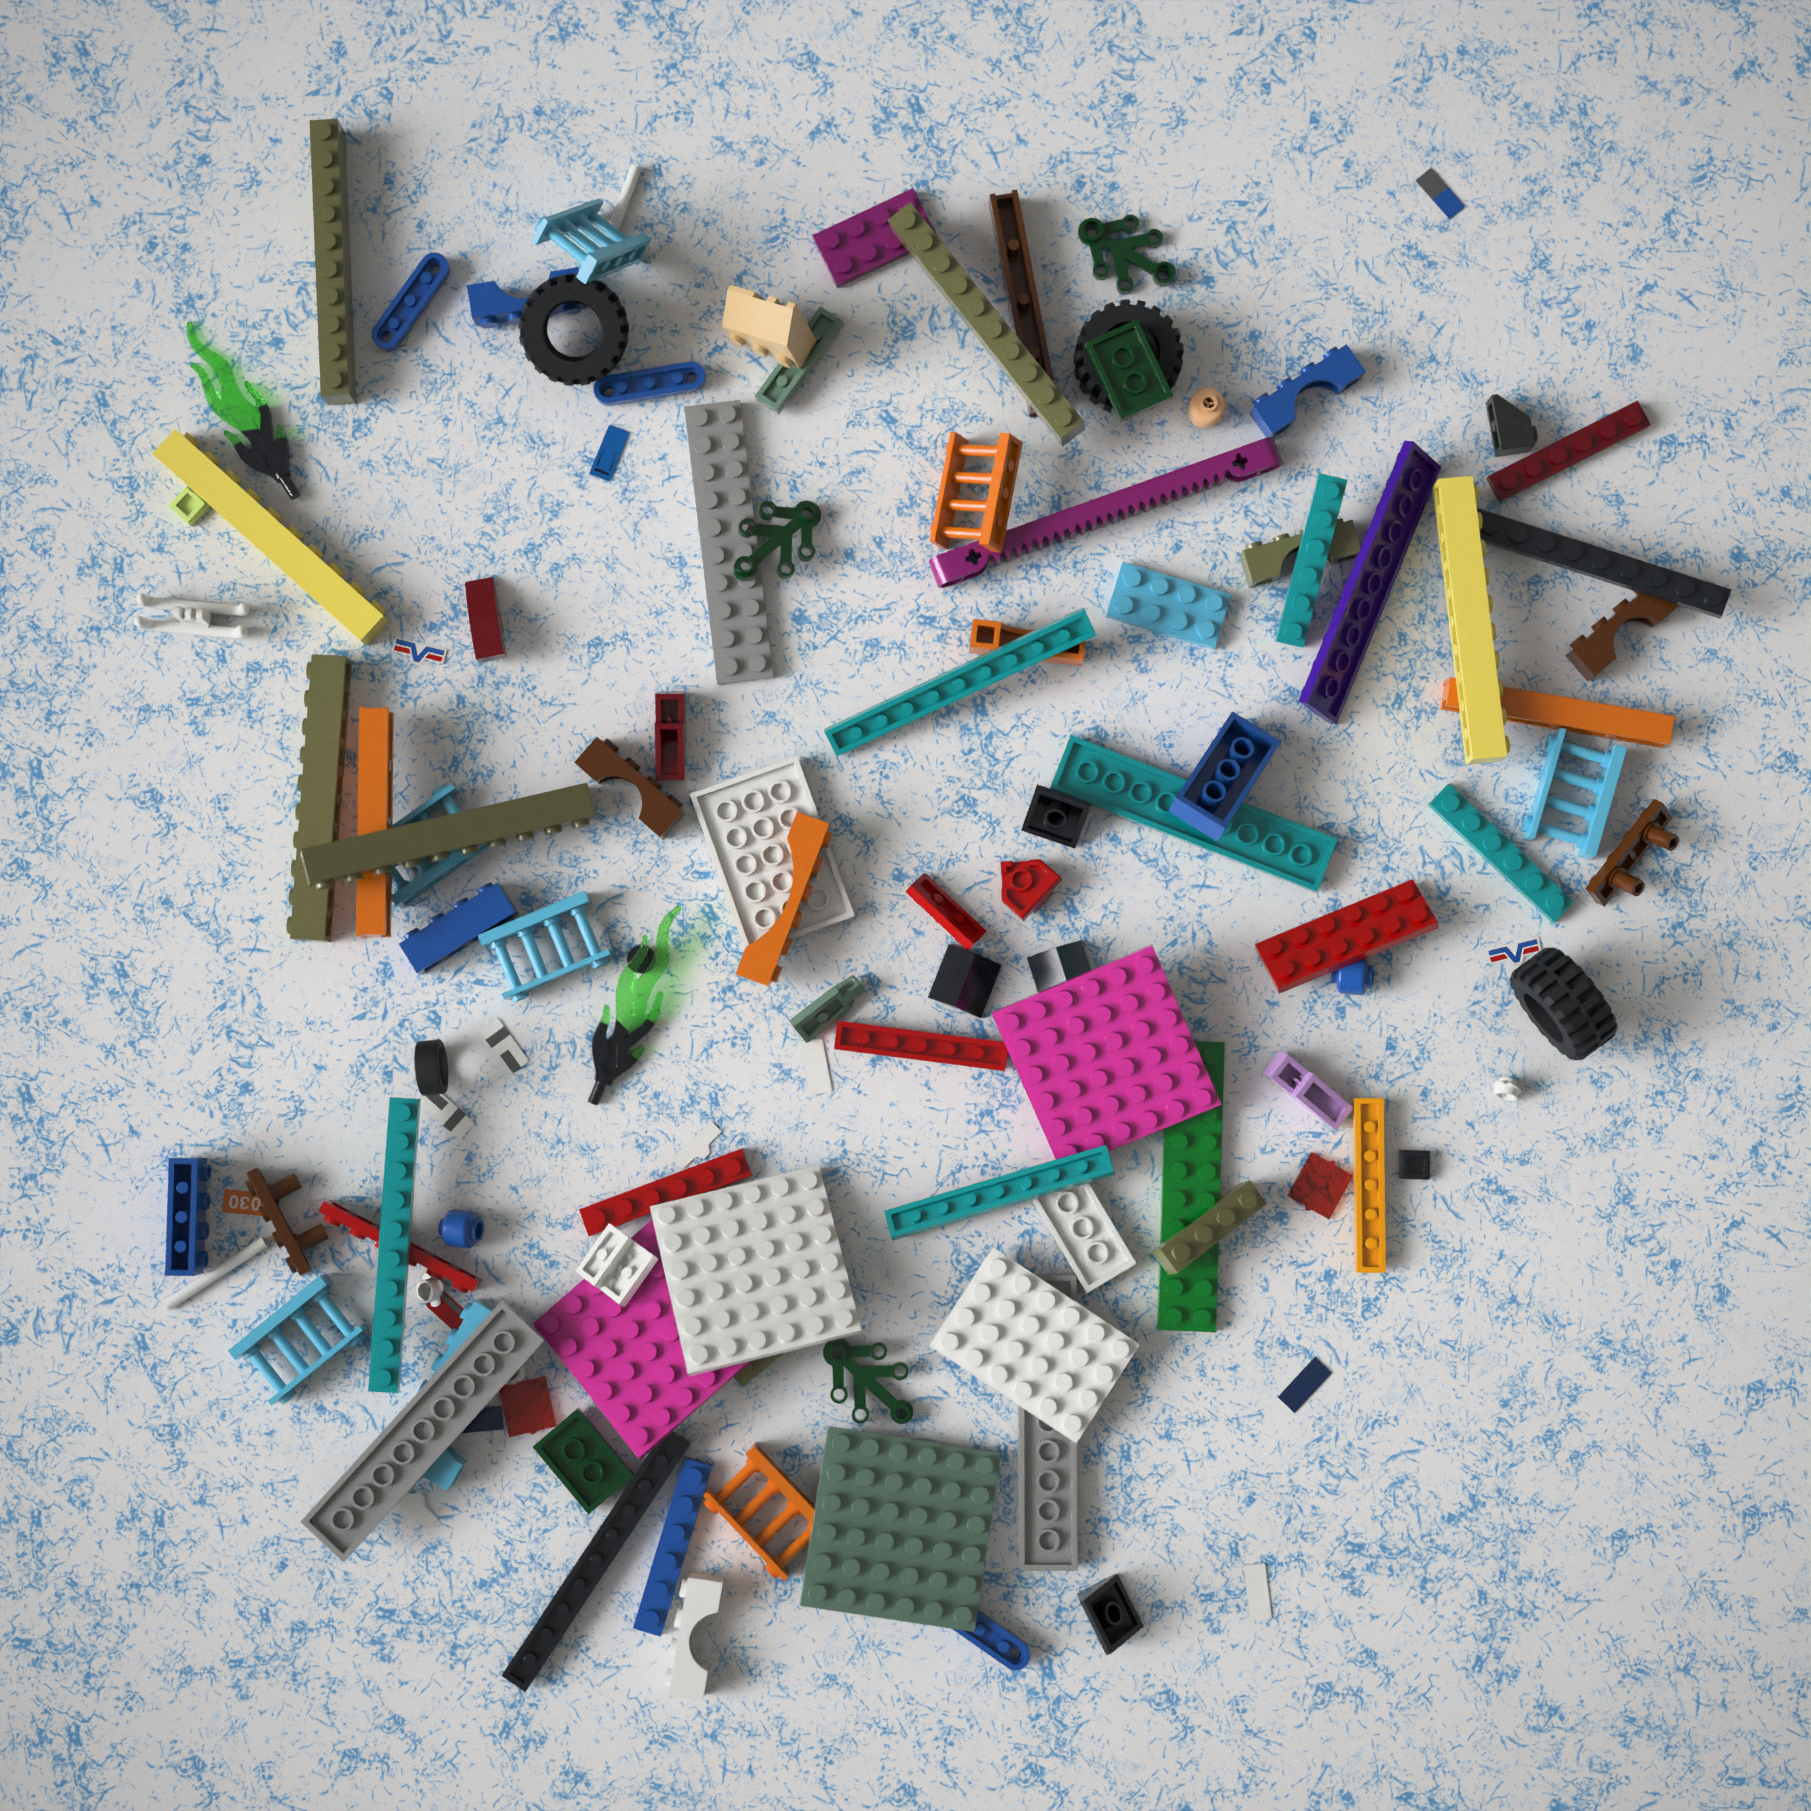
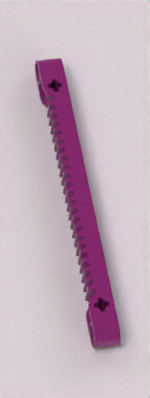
(1257, 458)

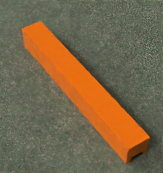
(1576, 716)
(374, 815)

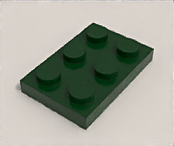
(1128, 370)
(583, 1460)

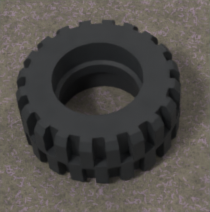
(1158, 332)
(546, 357)
(1563, 1003)

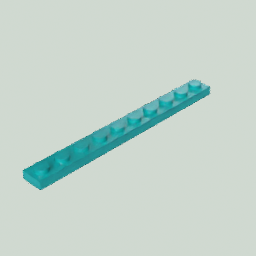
(960, 682)
(394, 1245)

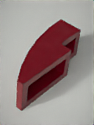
(485, 620)
(670, 735)

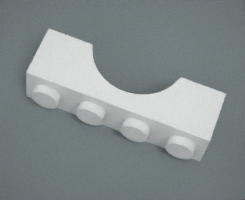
(690, 1673)

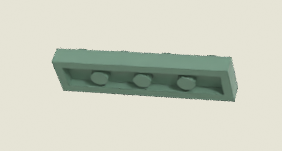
(785, 381)

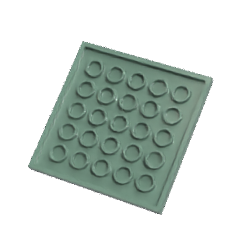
(900, 1529)

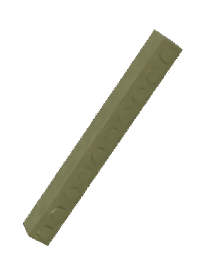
(332, 262)
(986, 324)
(320, 790)
(446, 835)

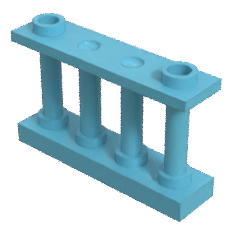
(598, 261)
(1594, 814)
(428, 874)
(523, 929)
(272, 1329)

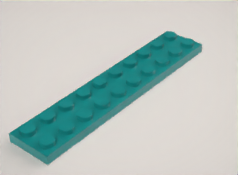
(1147, 793)

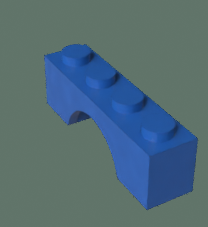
(493, 306)
(1335, 372)

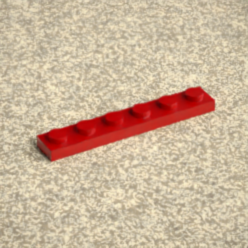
(920, 1045)
(680, 1185)
(437, 1266)

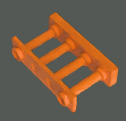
(1000, 494)
(777, 1483)

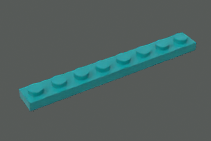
(999, 1192)

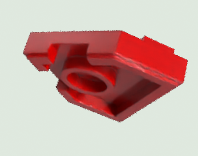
(1027, 886)

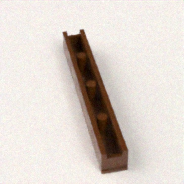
(1019, 278)

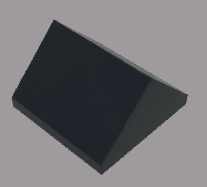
(1056, 816)
(1058, 965)
(964, 980)
(1110, 1612)

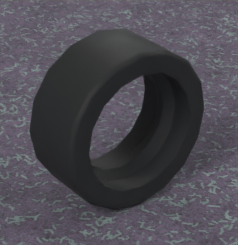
(431, 1067)

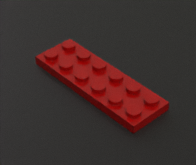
(1346, 936)

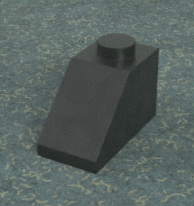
(1509, 427)

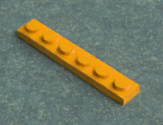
(1369, 1185)

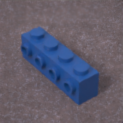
(187, 1216)

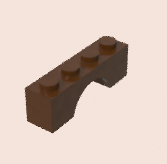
(1596, 651)
(603, 764)

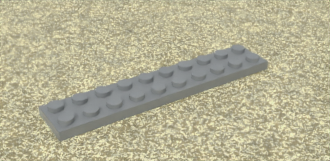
(722, 501)
(423, 1430)
(1047, 1483)

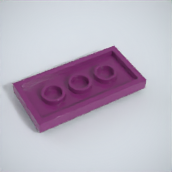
(865, 240)

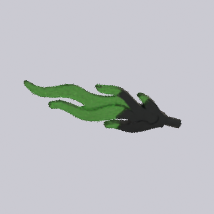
(252, 421)
(631, 1020)

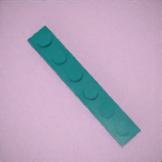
(1311, 560)
(1500, 853)

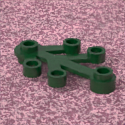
(1123, 250)
(780, 536)
(864, 1377)

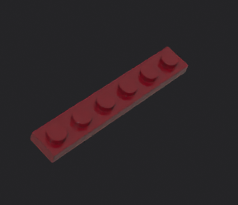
(1568, 451)

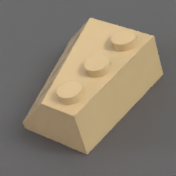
(767, 327)

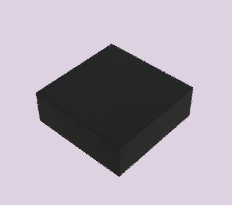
(1414, 1164)

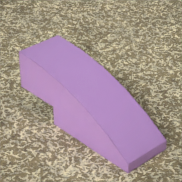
(1307, 1090)

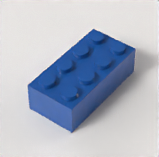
(1224, 776)

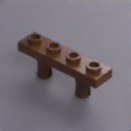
(1636, 842)
(270, 1210)

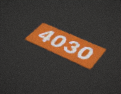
(241, 1202)

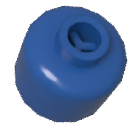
(1354, 978)
(461, 1228)

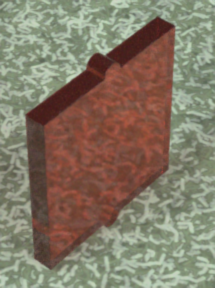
(1319, 1185)
(527, 1406)

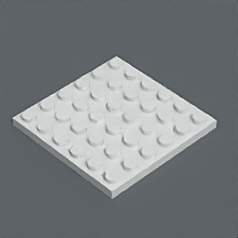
(754, 1270)

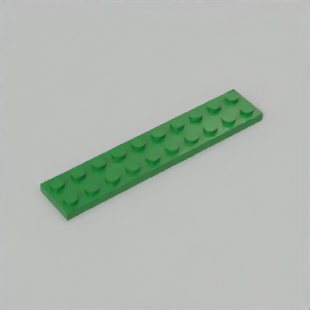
(1188, 1191)

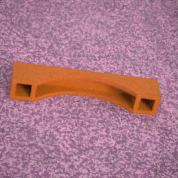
(762, 957)

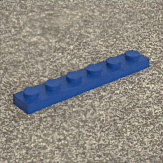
(672, 1546)

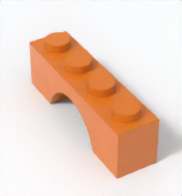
(990, 635)

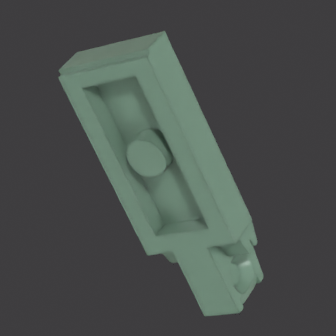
(827, 1008)

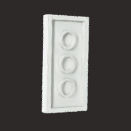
(1085, 1235)

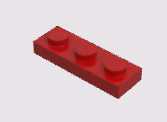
(945, 911)

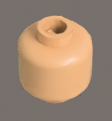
(1204, 416)

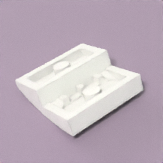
(616, 1265)

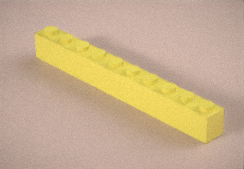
(267, 534)
(1470, 620)

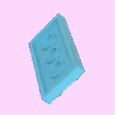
(1168, 605)

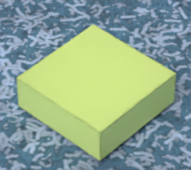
(189, 506)

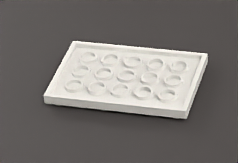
(747, 837)
(1034, 1345)

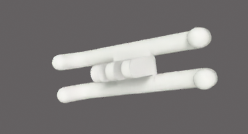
(193, 617)

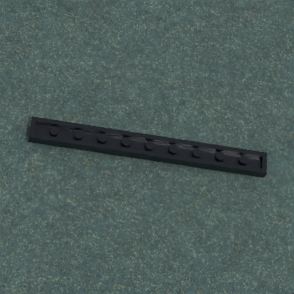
(1604, 564)
(595, 1561)

